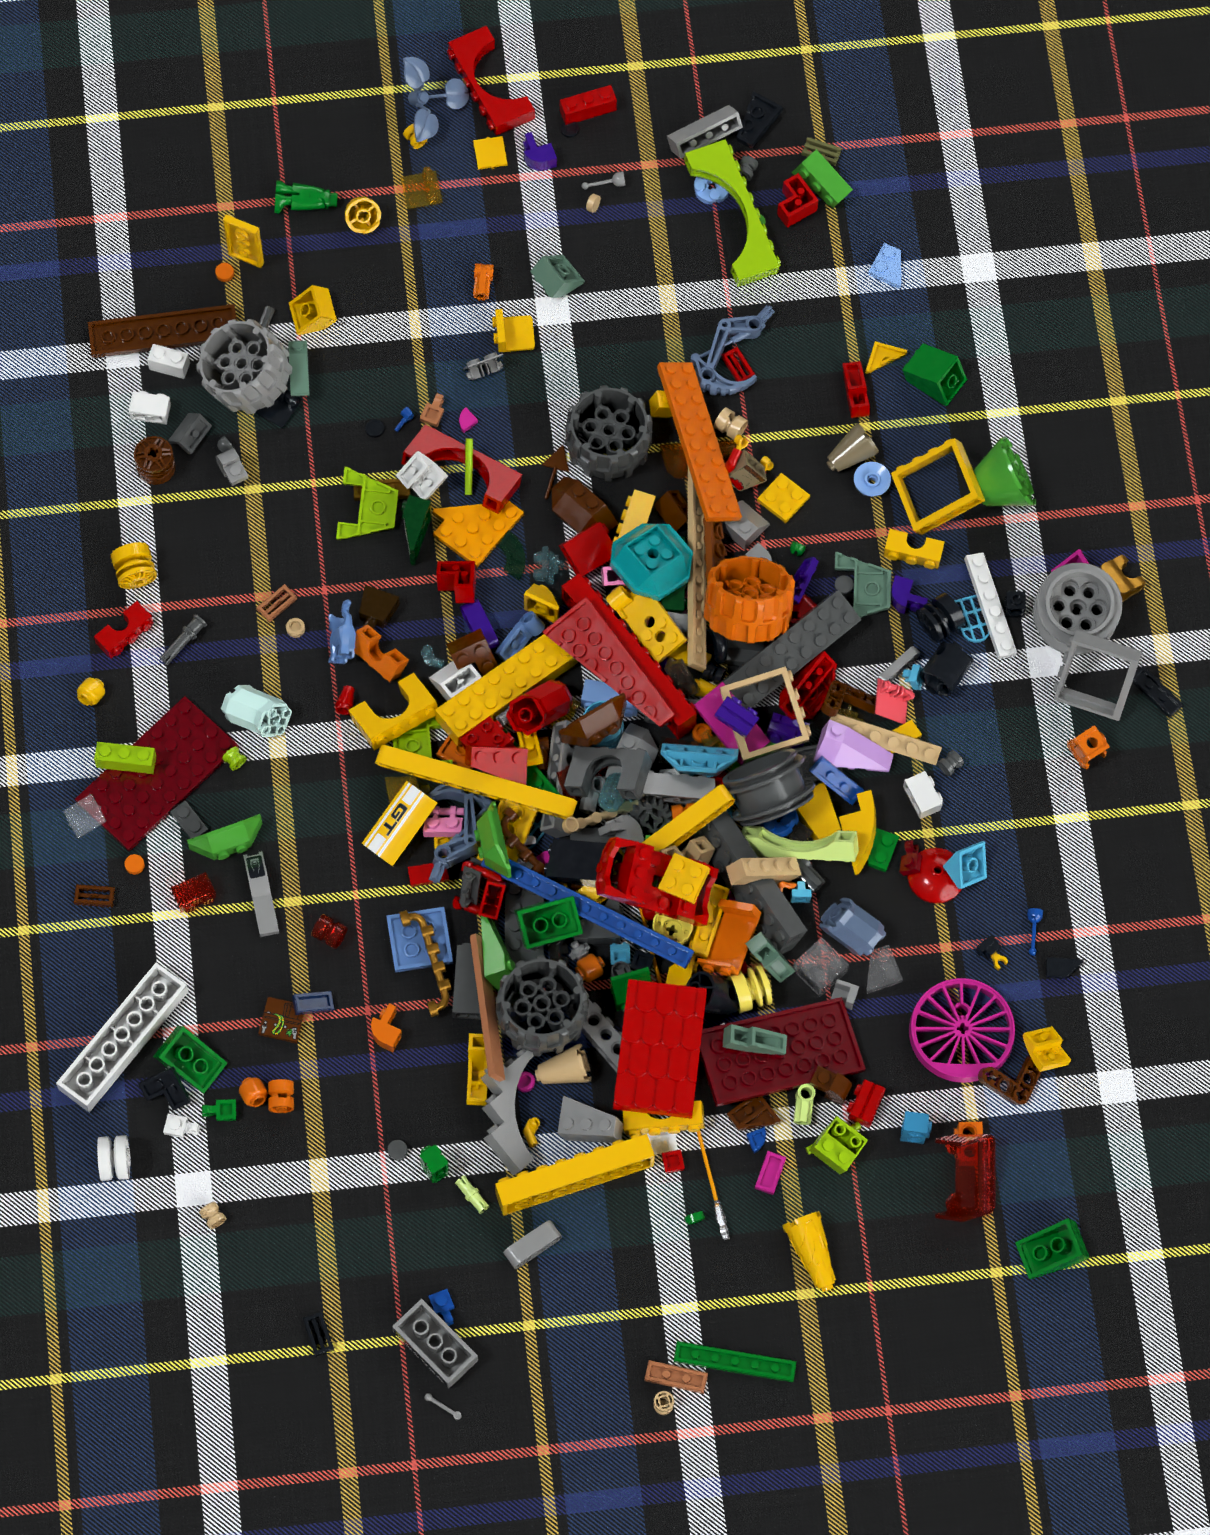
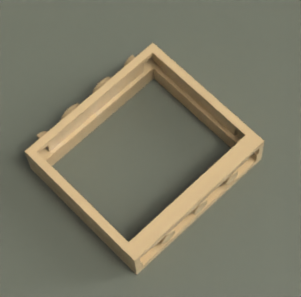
(798, 711)

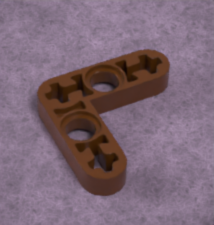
(842, 692)
(1013, 1087)

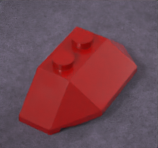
(812, 686)

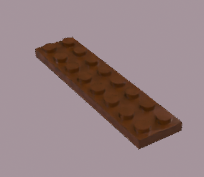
(163, 329)

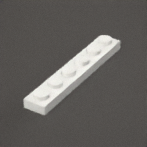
(990, 605)

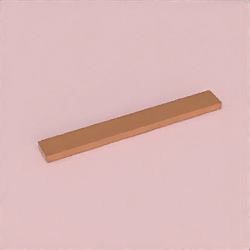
(487, 1013)

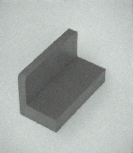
(190, 432)
(740, 651)

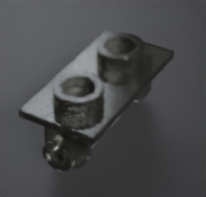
(556, 950)

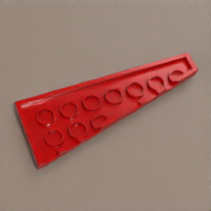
(594, 644)

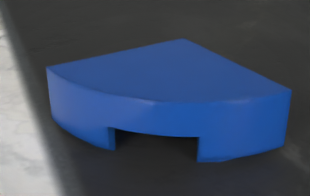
(756, 1139)

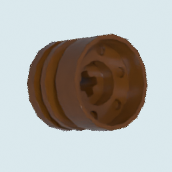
(154, 469)

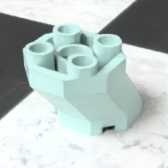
(256, 711)

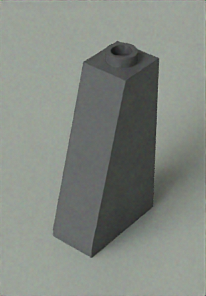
(465, 990)

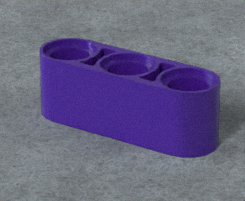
(476, 619)

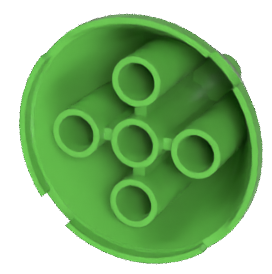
(1004, 477)

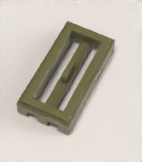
(823, 148)

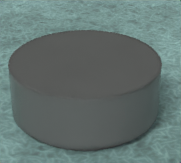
(844, 585)
(397, 1150)

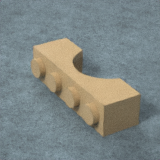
(753, 869)

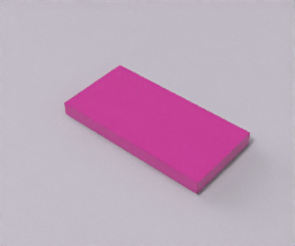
(708, 707)

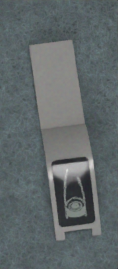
(261, 894)

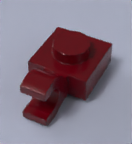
(911, 861)

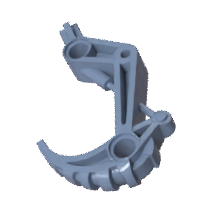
(736, 330)
(459, 847)

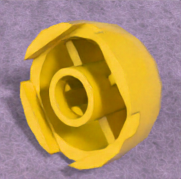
(362, 215)

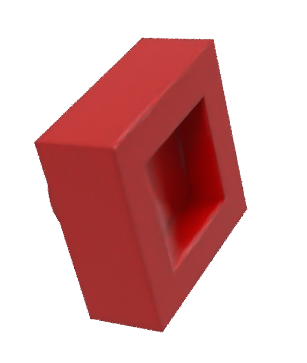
(673, 1161)

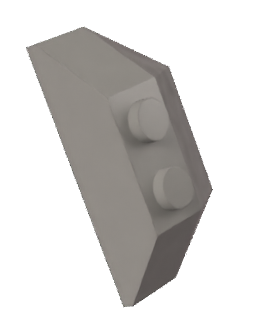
(634, 738)

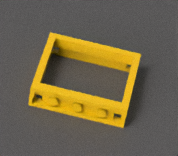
(950, 511)

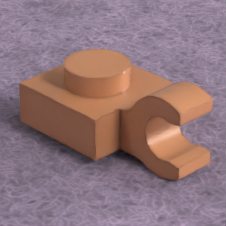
(433, 412)

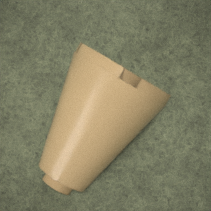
(565, 1067)

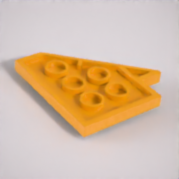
(475, 530)

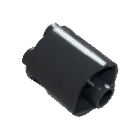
(945, 669)
(720, 996)

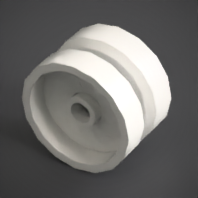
(113, 1158)

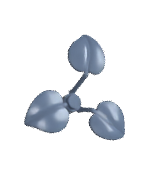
(415, 75)

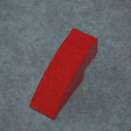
(856, 389)

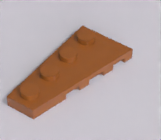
(714, 547)

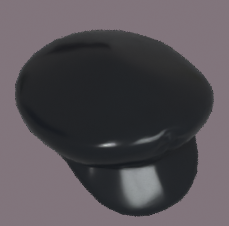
(716, 646)

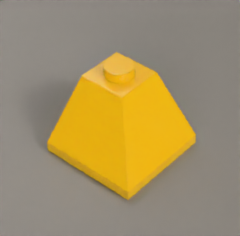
(541, 602)

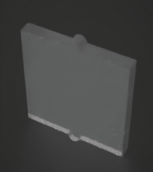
(84, 816)

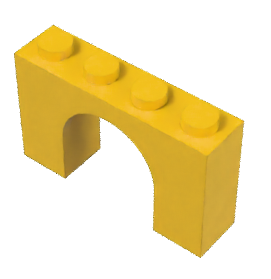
(380, 730)

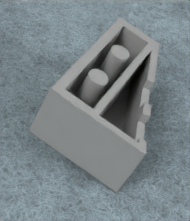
(587, 1124)

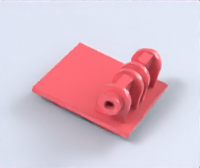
(892, 701)

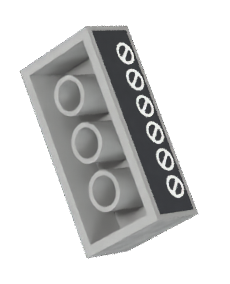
(435, 1343)

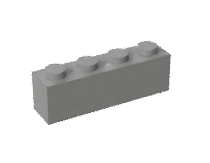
(705, 131)
(676, 788)

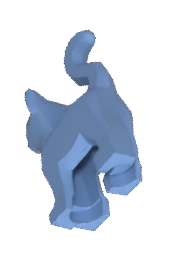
(342, 636)

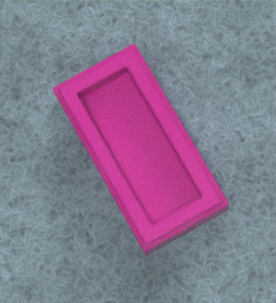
(770, 1173)

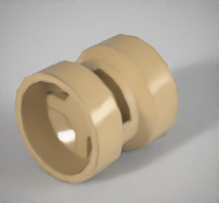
(212, 1215)
(664, 1406)

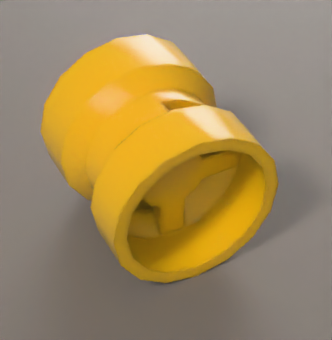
(410, 135)

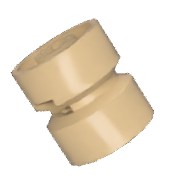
(730, 423)

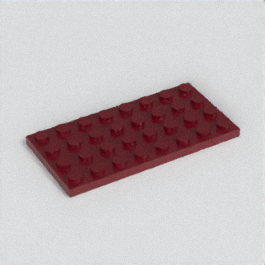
(186, 754)
(815, 1037)

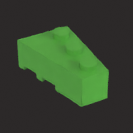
(823, 179)

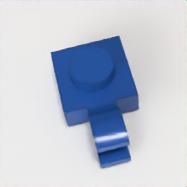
(442, 1304)

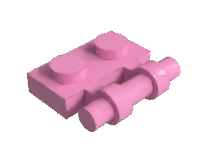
(444, 826)

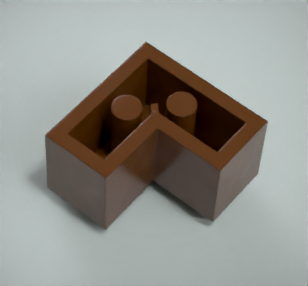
(473, 649)

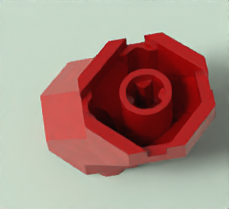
(539, 707)

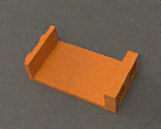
(729, 945)

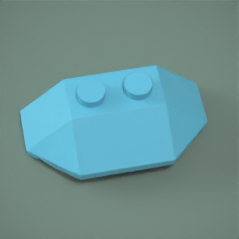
(699, 759)

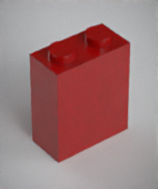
(588, 549)

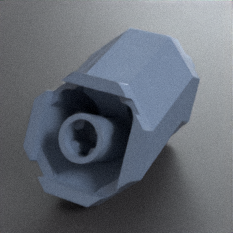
(852, 927)

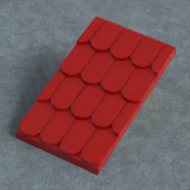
(660, 1048)

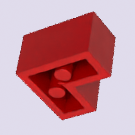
(799, 202)
(457, 577)

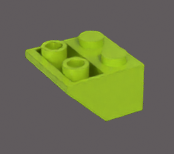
(838, 1145)

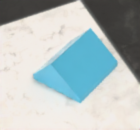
(967, 865)

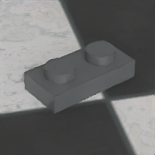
(188, 820)

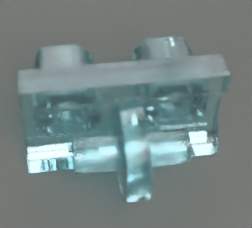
(550, 565)

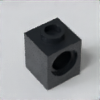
(1015, 604)

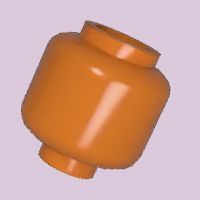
(590, 967)
(253, 1092)

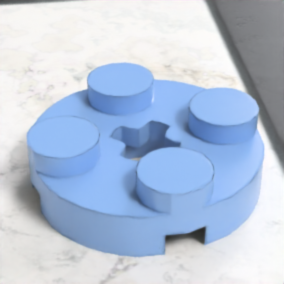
(706, 195)

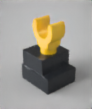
(990, 949)

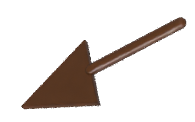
(557, 462)

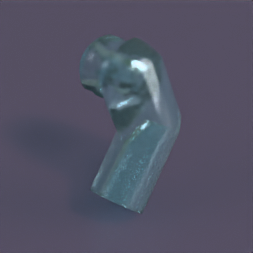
(430, 659)

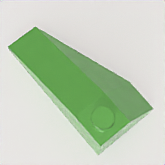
(495, 955)

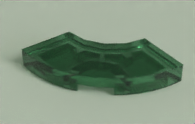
(514, 555)

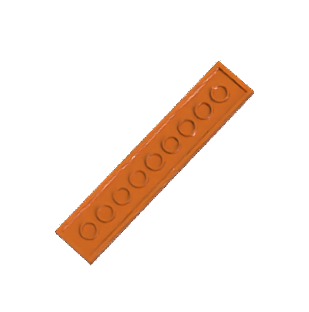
(699, 441)

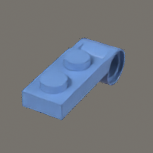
(528, 626)

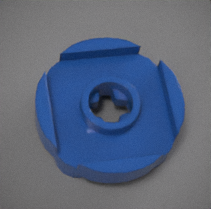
(784, 827)

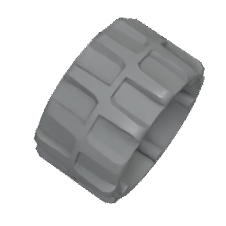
(223, 349)

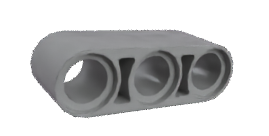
(532, 1244)

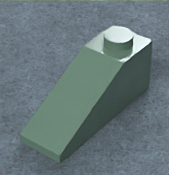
(300, 369)

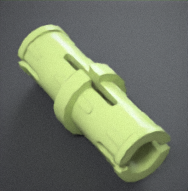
(472, 1194)

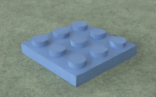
(408, 943)

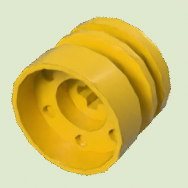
(133, 565)

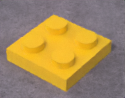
(783, 498)
(684, 878)

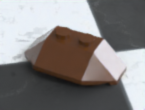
(579, 506)
(596, 724)

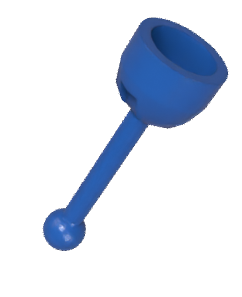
(1034, 916)

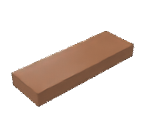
(676, 1377)

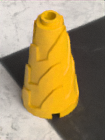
(811, 1246)

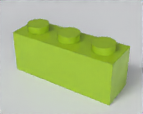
(125, 757)

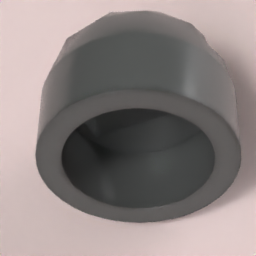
(224, 444)

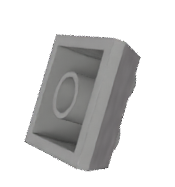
(748, 527)

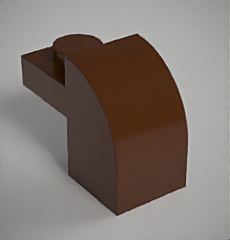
(834, 1085)

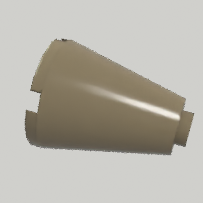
(852, 449)

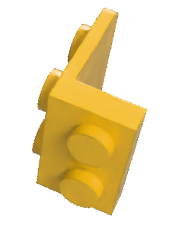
(513, 332)

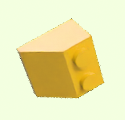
(312, 310)

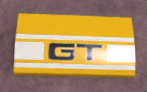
(399, 823)

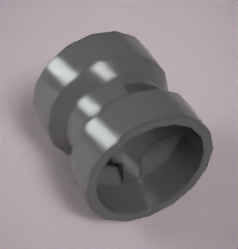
(747, 166)
(950, 763)
(620, 968)

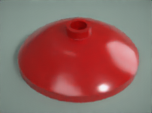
(933, 886)

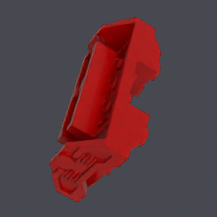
(635, 878)

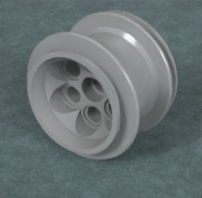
(1078, 578)

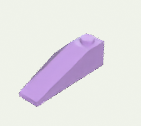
(851, 750)

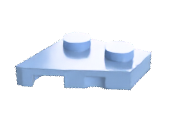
(887, 266)

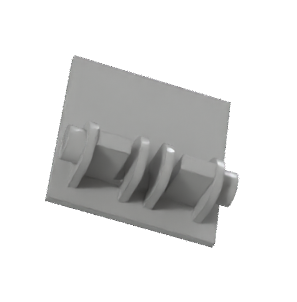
(490, 359)

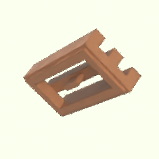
(280, 609)

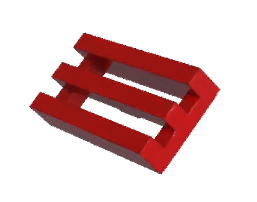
(730, 353)

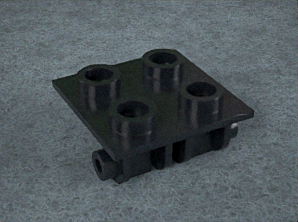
(281, 410)

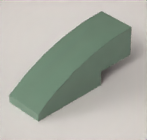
(770, 957)
(754, 1040)

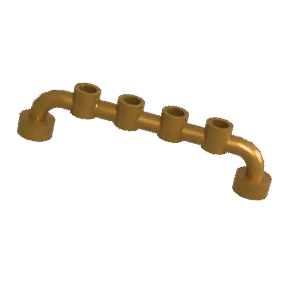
(437, 966)

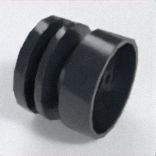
(940, 617)

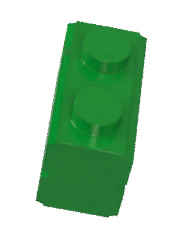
(434, 1163)

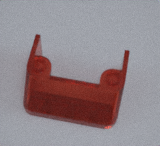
(973, 1176)

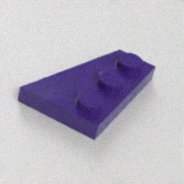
(803, 577)

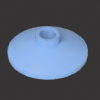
(875, 472)

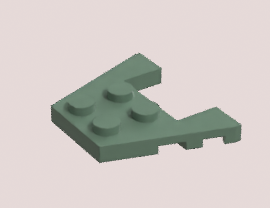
(871, 585)

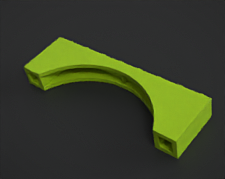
(717, 164)

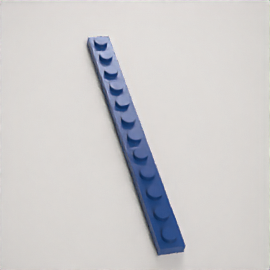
(600, 915)

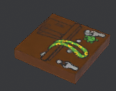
(280, 1021)

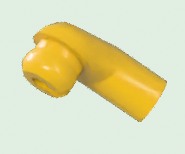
(530, 1130)

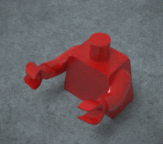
(492, 893)

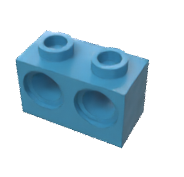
(915, 1127)

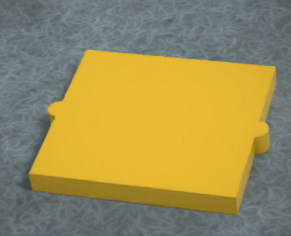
(490, 152)

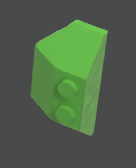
(227, 840)
(492, 841)

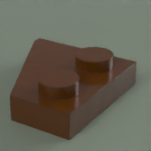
(753, 1114)

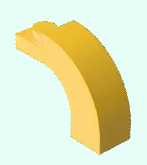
(476, 1065)

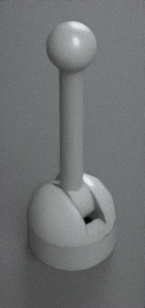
(617, 179)

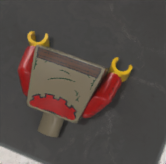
(744, 468)

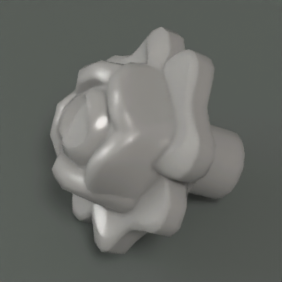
(579, 950)

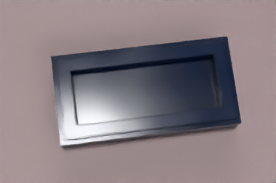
(313, 1002)

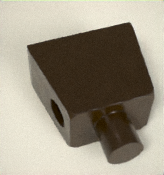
(377, 607)

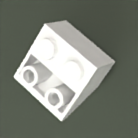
(452, 681)

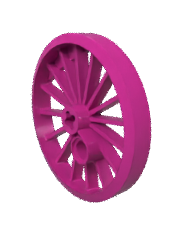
(961, 1072)

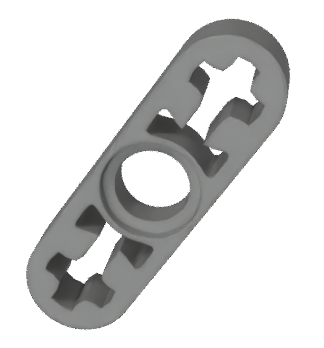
(899, 665)

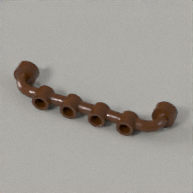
(525, 853)

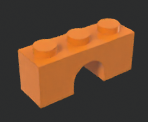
(389, 664)

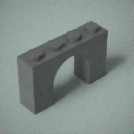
(590, 760)

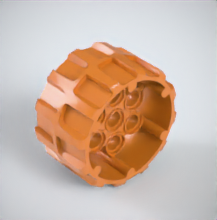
(749, 599)

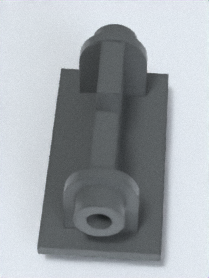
(470, 887)

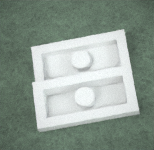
(421, 475)

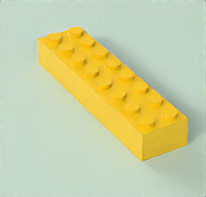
(495, 690)
(574, 1174)

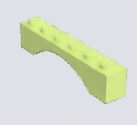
(836, 847)

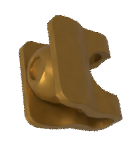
(1126, 585)

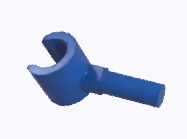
(408, 416)

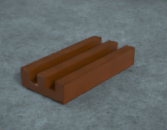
(85, 902)

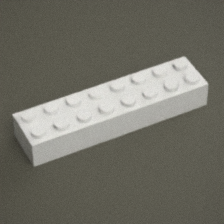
(122, 1037)

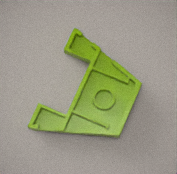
(376, 509)
(418, 739)

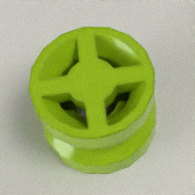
(234, 758)

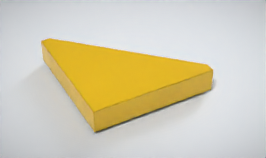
(883, 355)

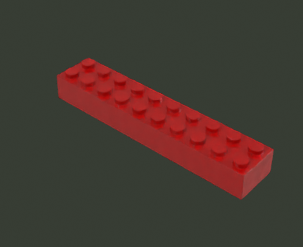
(686, 716)

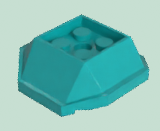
(647, 575)

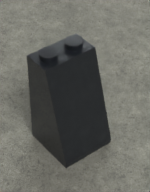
(577, 862)

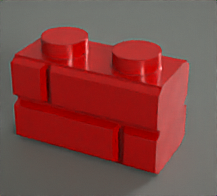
(866, 1103)

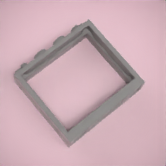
(1087, 701)

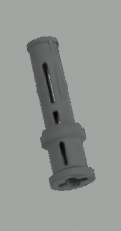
(188, 633)

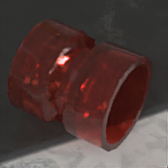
(327, 930)

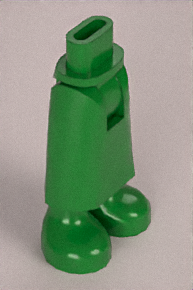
(303, 197)

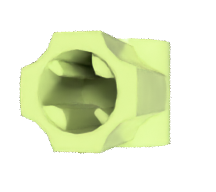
(804, 1106)

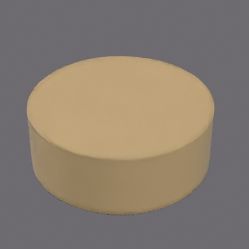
(593, 203)
(295, 627)

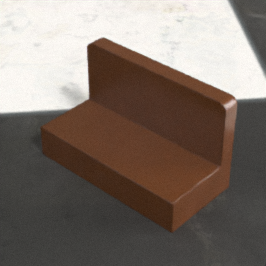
(673, 509)

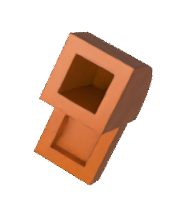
(384, 1033)

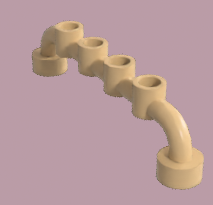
(573, 825)

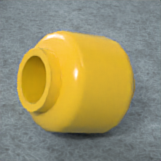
(91, 691)

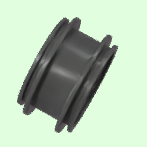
(768, 787)

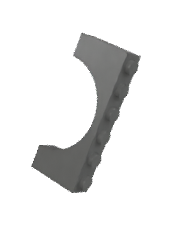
(591, 932)

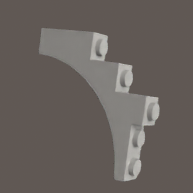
(500, 1107)

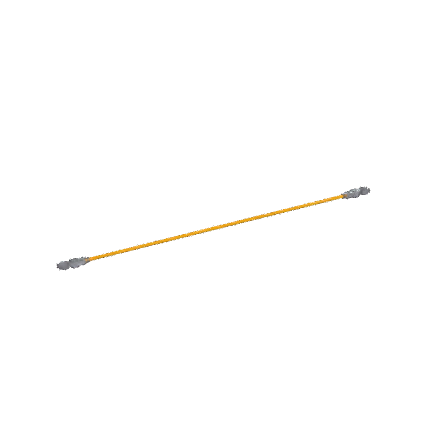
(719, 1213)

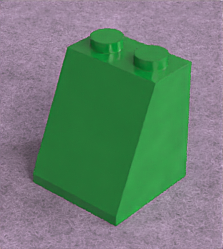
(935, 373)

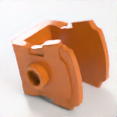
(1082, 751)

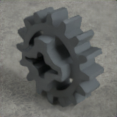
(659, 812)

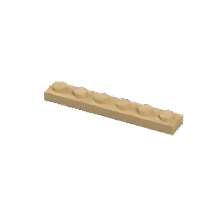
(893, 740)

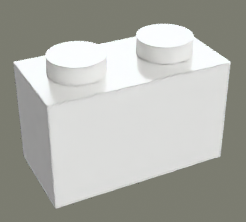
(168, 361)
(149, 407)
(923, 795)

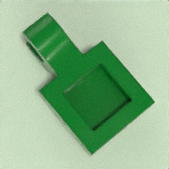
(224, 1110)

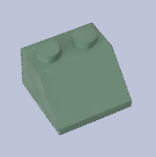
(556, 275)

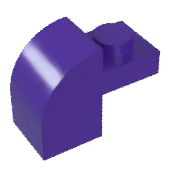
(540, 157)
(902, 598)

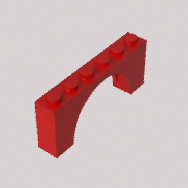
(500, 113)
(499, 479)

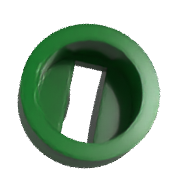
(795, 546)

